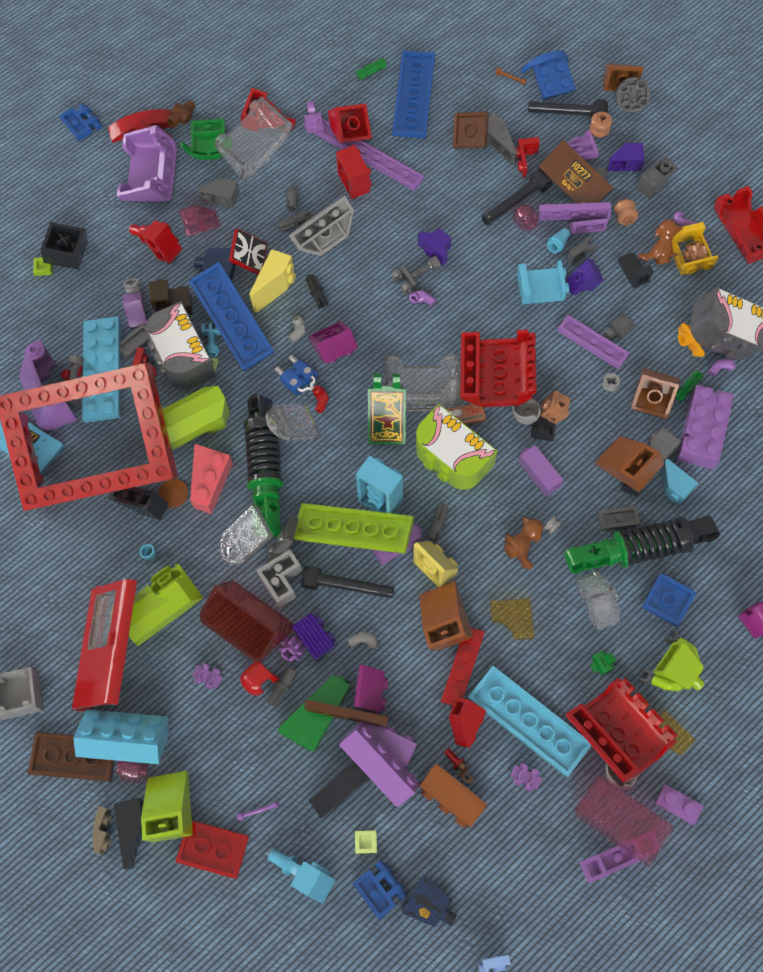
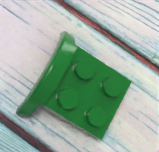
(203, 139)

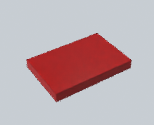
(213, 850)

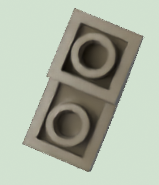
(101, 839)

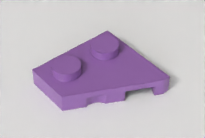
(585, 146)

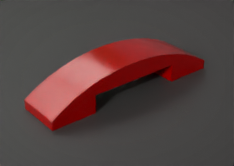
(128, 123)

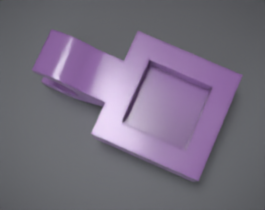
(313, 120)

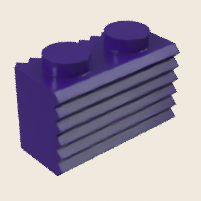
(314, 637)

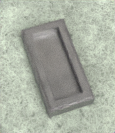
(136, 339)

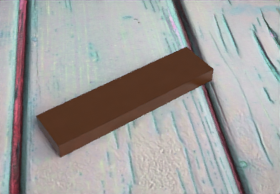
(346, 713)

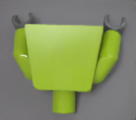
(678, 667)

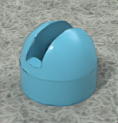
(148, 552)

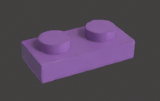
(679, 804)

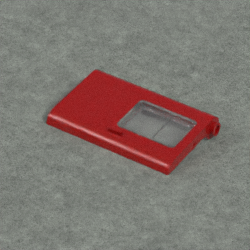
(104, 645)

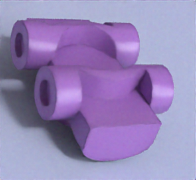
(211, 679)
(529, 779)

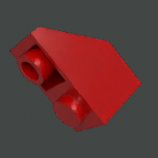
(465, 721)

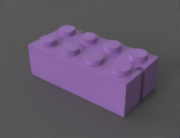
(705, 427)

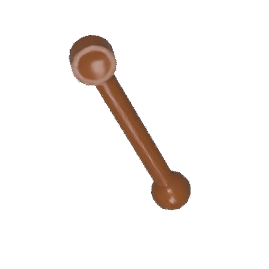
(498, 71)

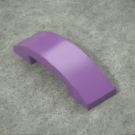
(607, 863)

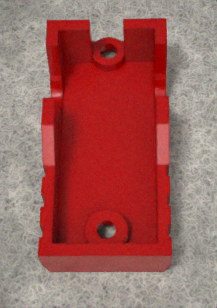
(742, 222)

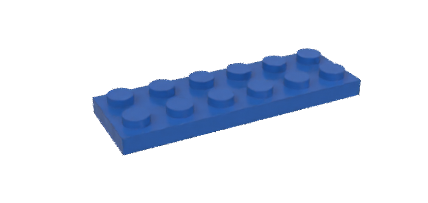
(413, 94)
(231, 316)

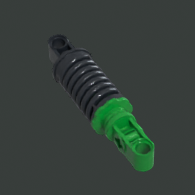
(263, 462)
(643, 544)

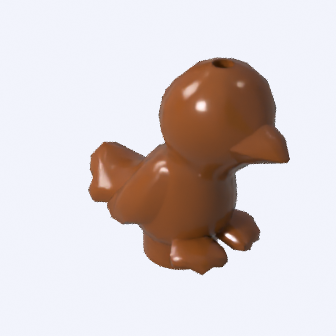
(663, 247)
(519, 545)

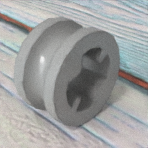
(131, 285)
(612, 387)
(552, 525)

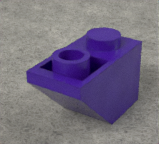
(627, 158)

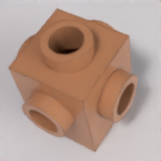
(555, 407)

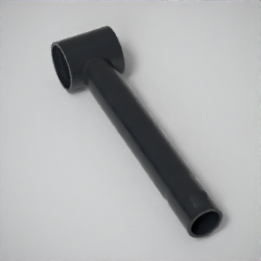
(572, 109)
(538, 181)
(313, 578)

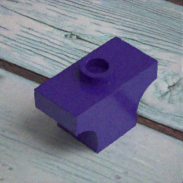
(435, 244)
(584, 278)

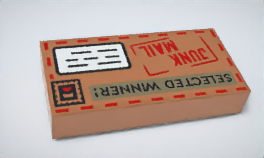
(469, 414)

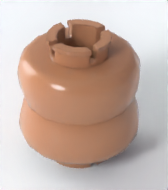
(601, 124)
(626, 212)

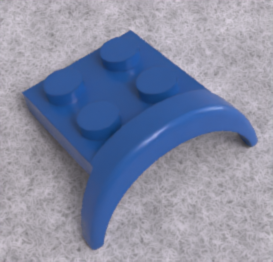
(551, 74)

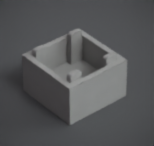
(20, 693)

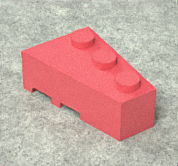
(208, 477)

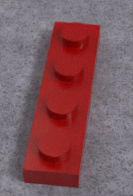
(462, 668)

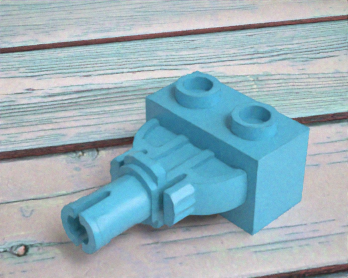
(309, 879)

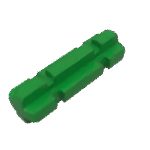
(371, 68)
(689, 385)

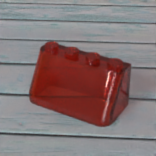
(244, 620)

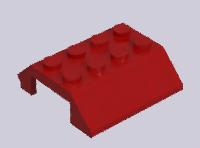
(498, 369)
(623, 730)

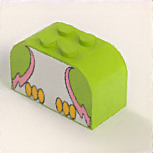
(453, 450)

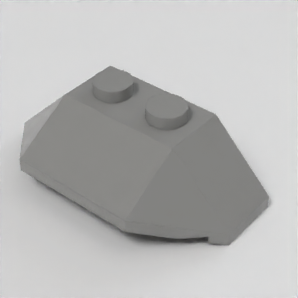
(324, 229)

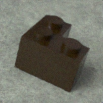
(162, 296)

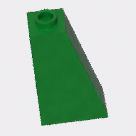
(308, 727)

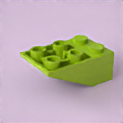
(167, 808)

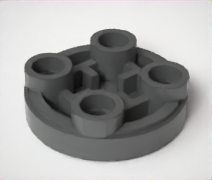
(633, 94)

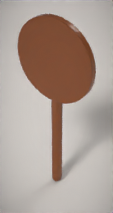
(174, 492)

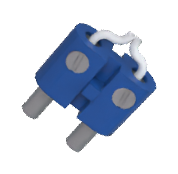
(298, 376)

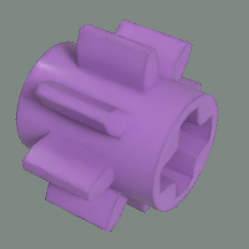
(292, 649)

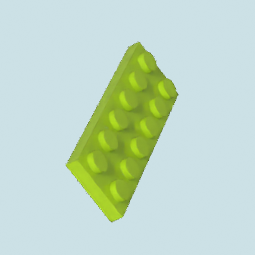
(354, 528)

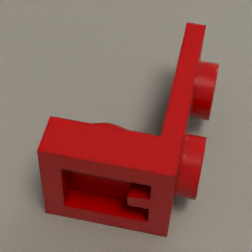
(526, 147)

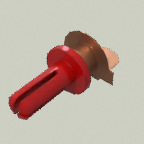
(459, 765)

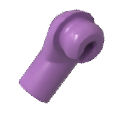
(422, 296)
(721, 364)

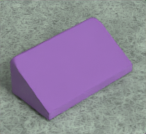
(588, 226)

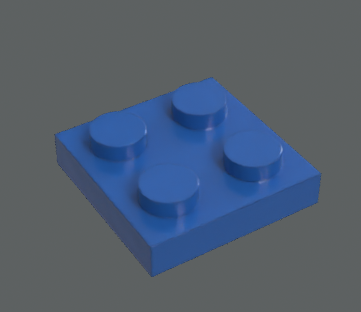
(669, 600)

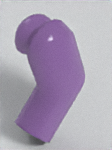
(678, 218)

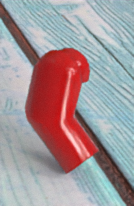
(322, 398)

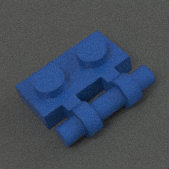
(76, 125)
(374, 893)

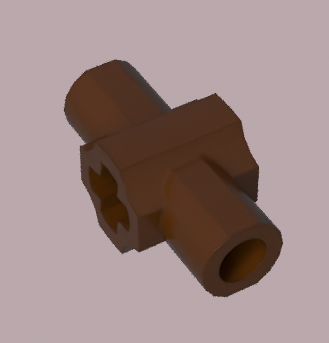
(181, 113)

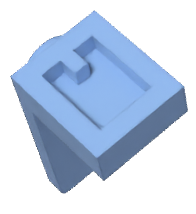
(498, 963)

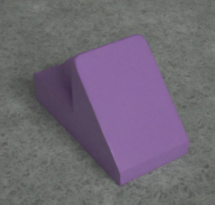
(134, 310)

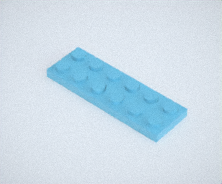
(101, 355)
(530, 721)

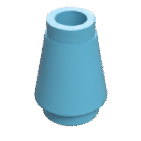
(557, 241)

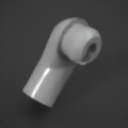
(299, 329)
(363, 637)

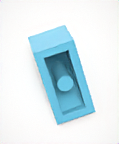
(676, 482)

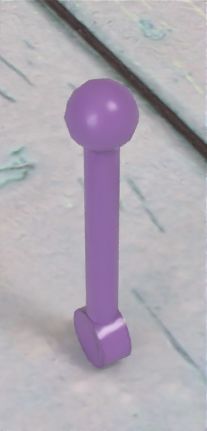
(240, 816)

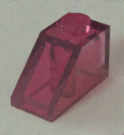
(198, 219)

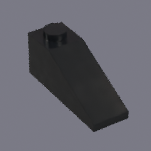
(141, 501)
(339, 789)
(129, 828)

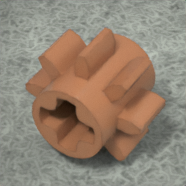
(694, 251)

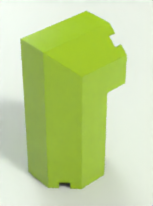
(195, 415)
(161, 602)

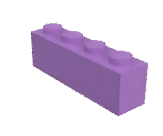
(379, 764)

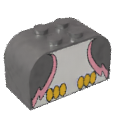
(727, 324)
(178, 348)

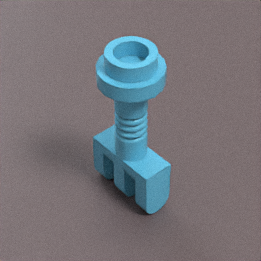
(211, 349)

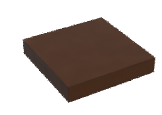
(470, 130)

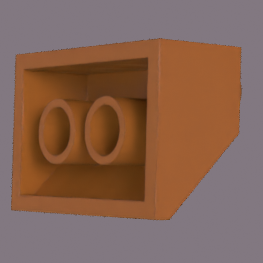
(452, 796)

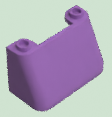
(150, 166)
(34, 370)

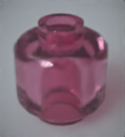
(526, 217)
(131, 771)

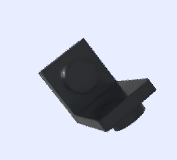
(634, 271)

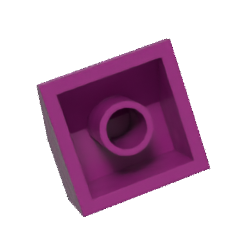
(333, 342)
(370, 690)

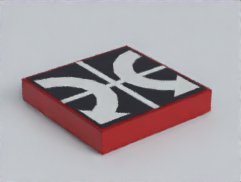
(247, 251)

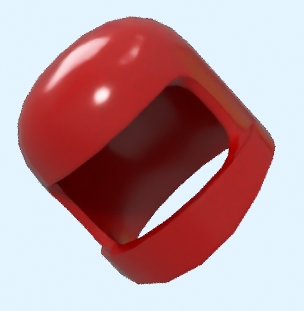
(254, 676)

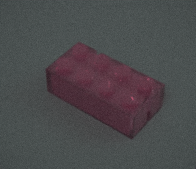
(624, 820)

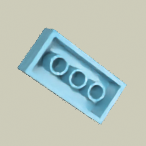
(379, 486)
(121, 736)

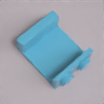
(542, 284)

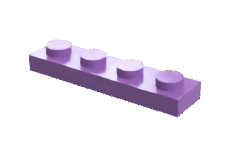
(575, 211)
(593, 342)

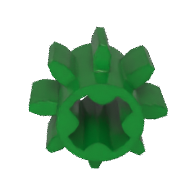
(603, 662)

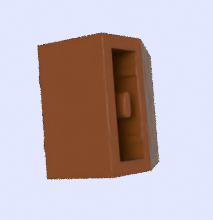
(631, 462)
(444, 617)

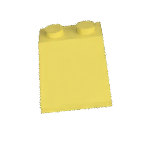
(272, 280)
(434, 563)

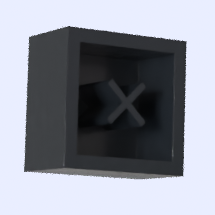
(64, 245)

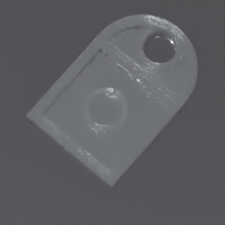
(294, 422)
(245, 536)

